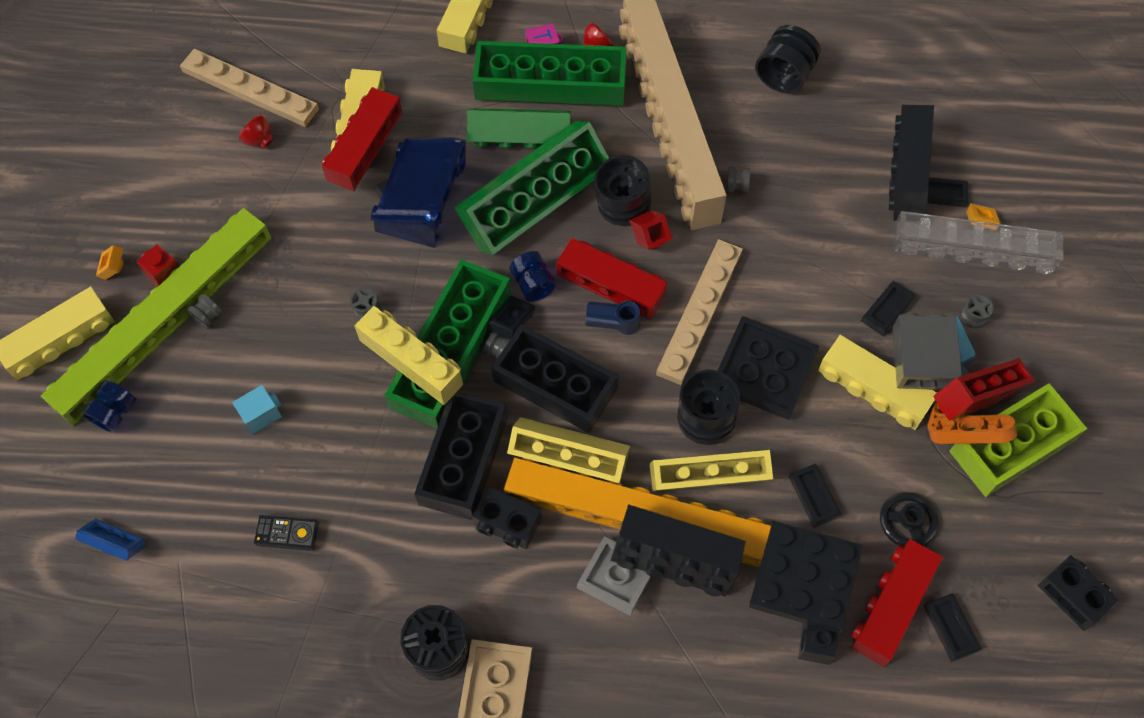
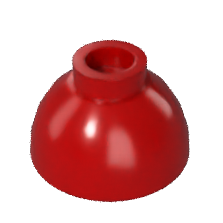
(595, 36)
(257, 132)

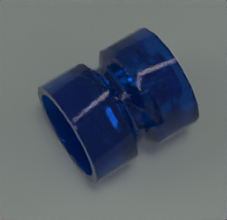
(532, 276)
(108, 407)

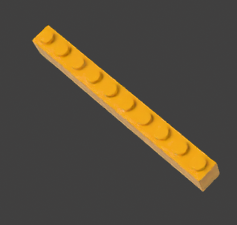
(607, 502)

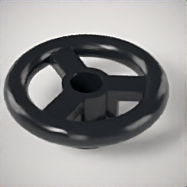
(914, 510)

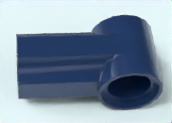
(610, 316)

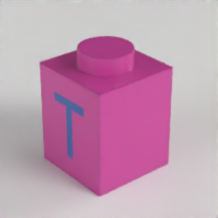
(543, 34)

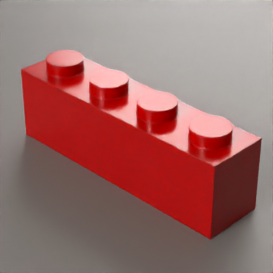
(362, 139)
(611, 277)
(983, 388)
(896, 602)

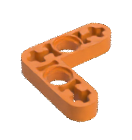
(990, 428)

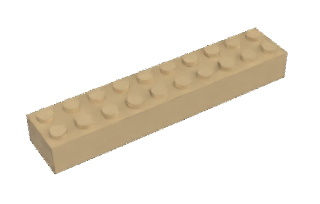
(673, 114)

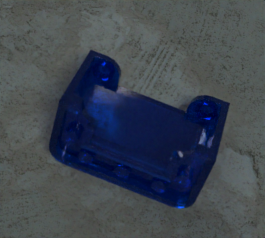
(419, 188)

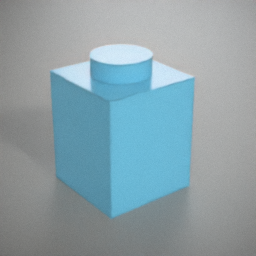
(258, 408)

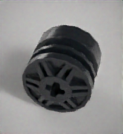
(788, 59)
(622, 189)
(708, 406)
(435, 660)

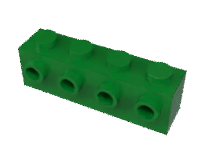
(514, 126)

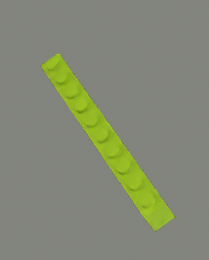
(157, 315)

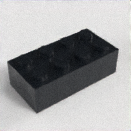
(911, 160)
(555, 378)
(461, 455)
(678, 551)

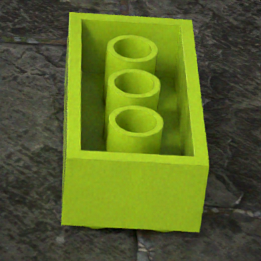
(1043, 429)

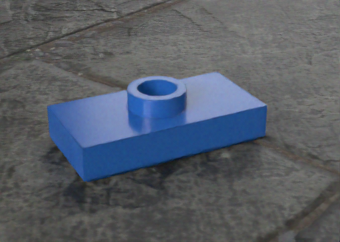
(110, 539)

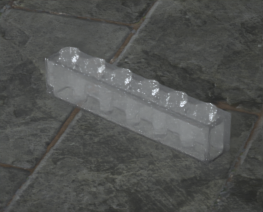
(978, 242)

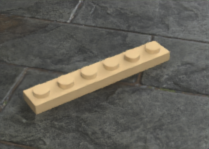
(249, 87)
(699, 312)

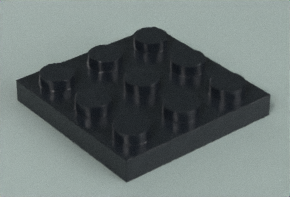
(768, 366)
(806, 577)

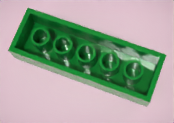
(549, 73)
(532, 187)
(457, 332)

